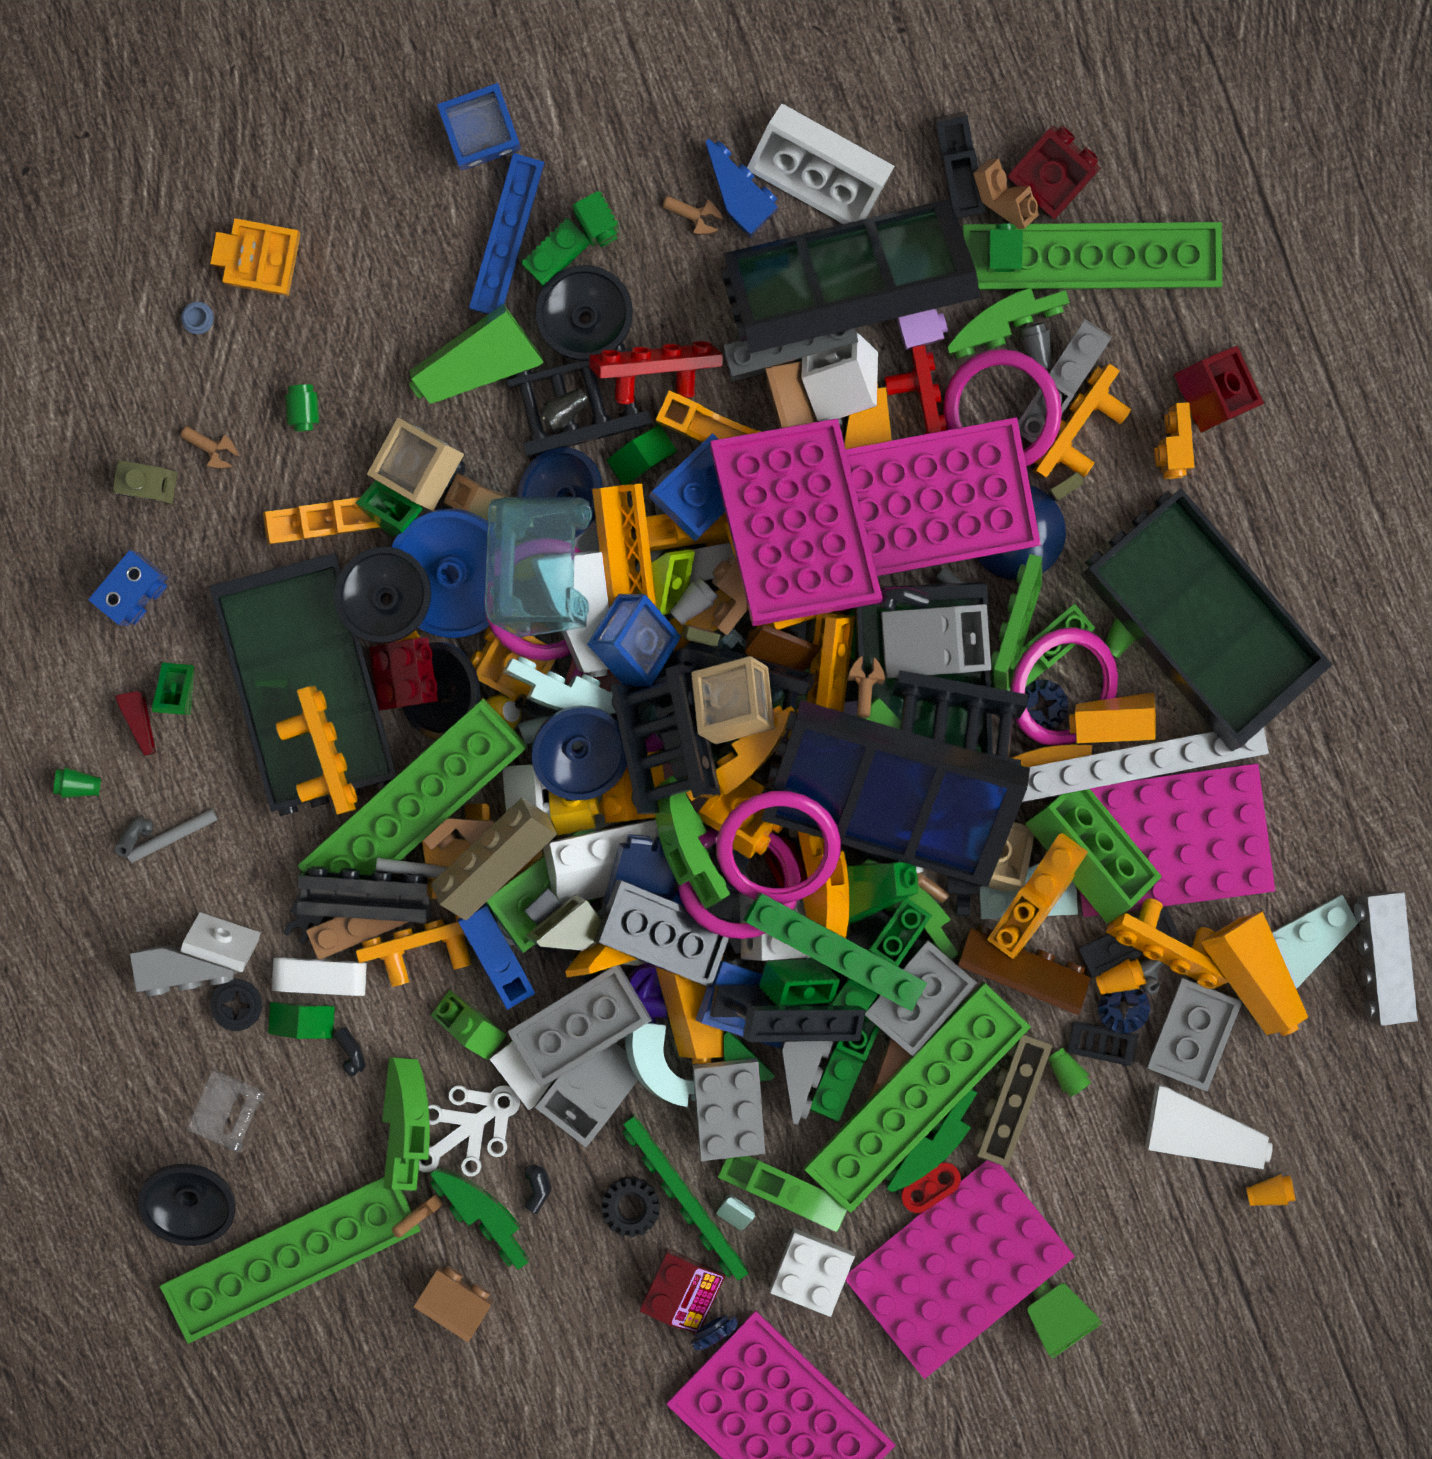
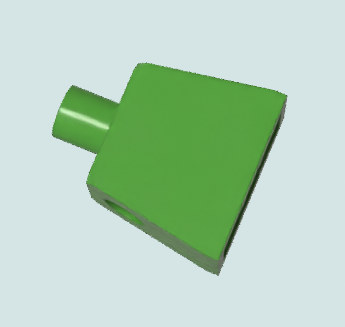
(1060, 1317)

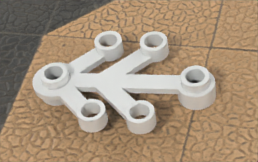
(473, 1125)

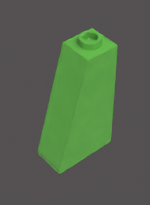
(478, 356)

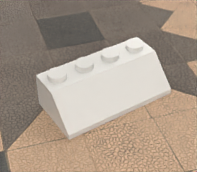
(819, 166)
(585, 861)

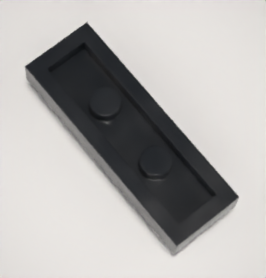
(1108, 952)

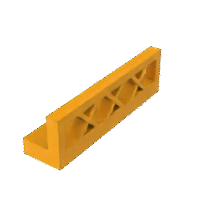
(618, 548)
(831, 664)

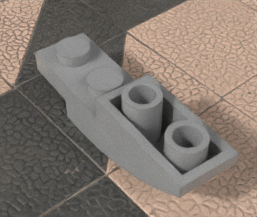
(1067, 374)

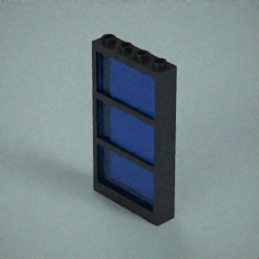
(898, 792)

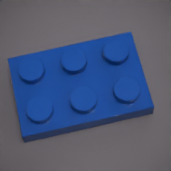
(692, 492)
(728, 974)

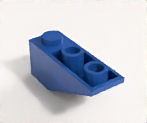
(742, 198)
(496, 957)

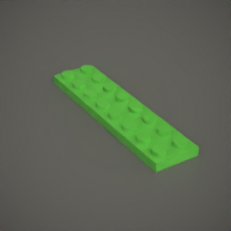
(1106, 256)
(422, 794)
(917, 1097)
(286, 1259)

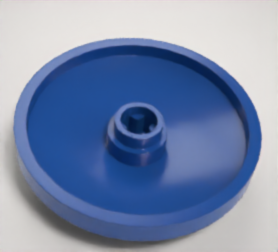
(454, 555)

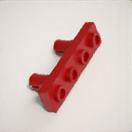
(643, 360)
(921, 382)

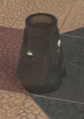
(563, 409)

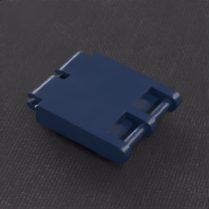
(642, 866)

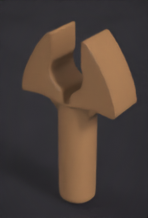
(694, 214)
(210, 446)
(865, 685)
(932, 888)
(417, 1215)

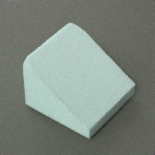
(735, 1212)

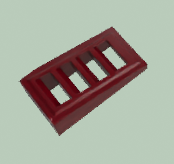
(135, 711)

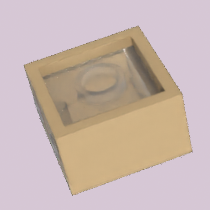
(415, 464)
(733, 700)

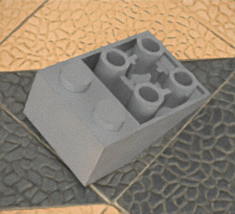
(936, 640)
(167, 966)
(803, 1072)
(589, 1094)

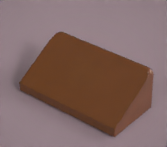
(780, 647)

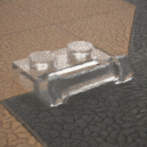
(216, 1107)

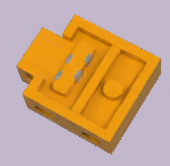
(257, 256)

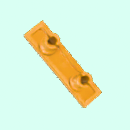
(1082, 406)
(332, 763)
(1156, 945)
(392, 950)

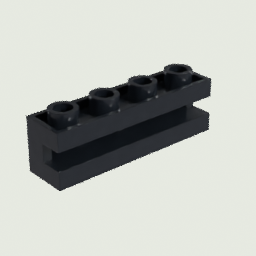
(364, 896)

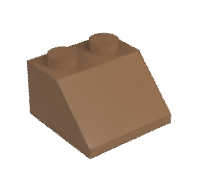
(789, 395)
(454, 1302)

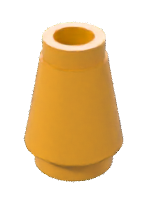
(1121, 977)
(1273, 1191)

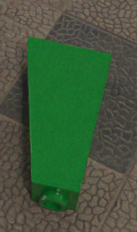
(879, 886)

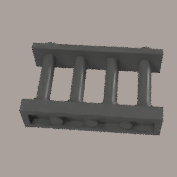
(746, 365)

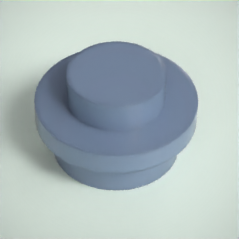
(197, 317)

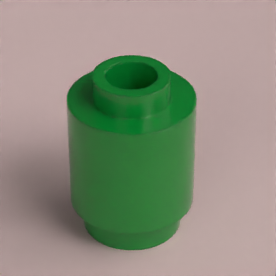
(302, 407)

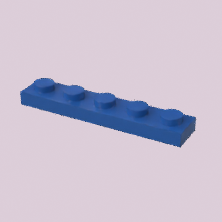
(507, 233)

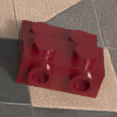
(1055, 170)
(403, 673)

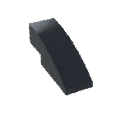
(959, 163)

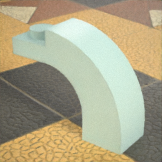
(649, 1066)

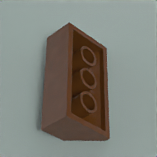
(1027, 972)

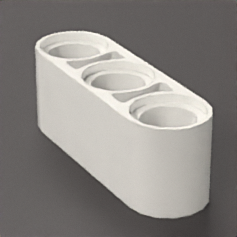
(319, 976)

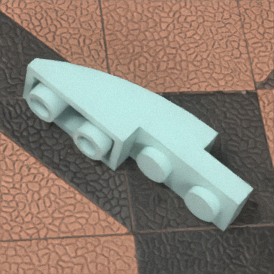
(553, 693)

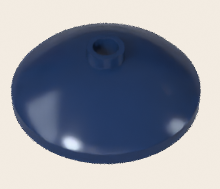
(561, 474)
(1051, 534)
(581, 771)

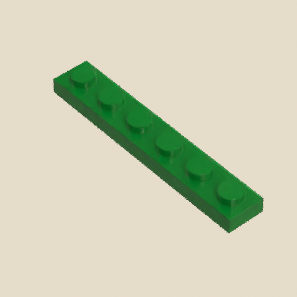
(835, 951)
(676, 1187)

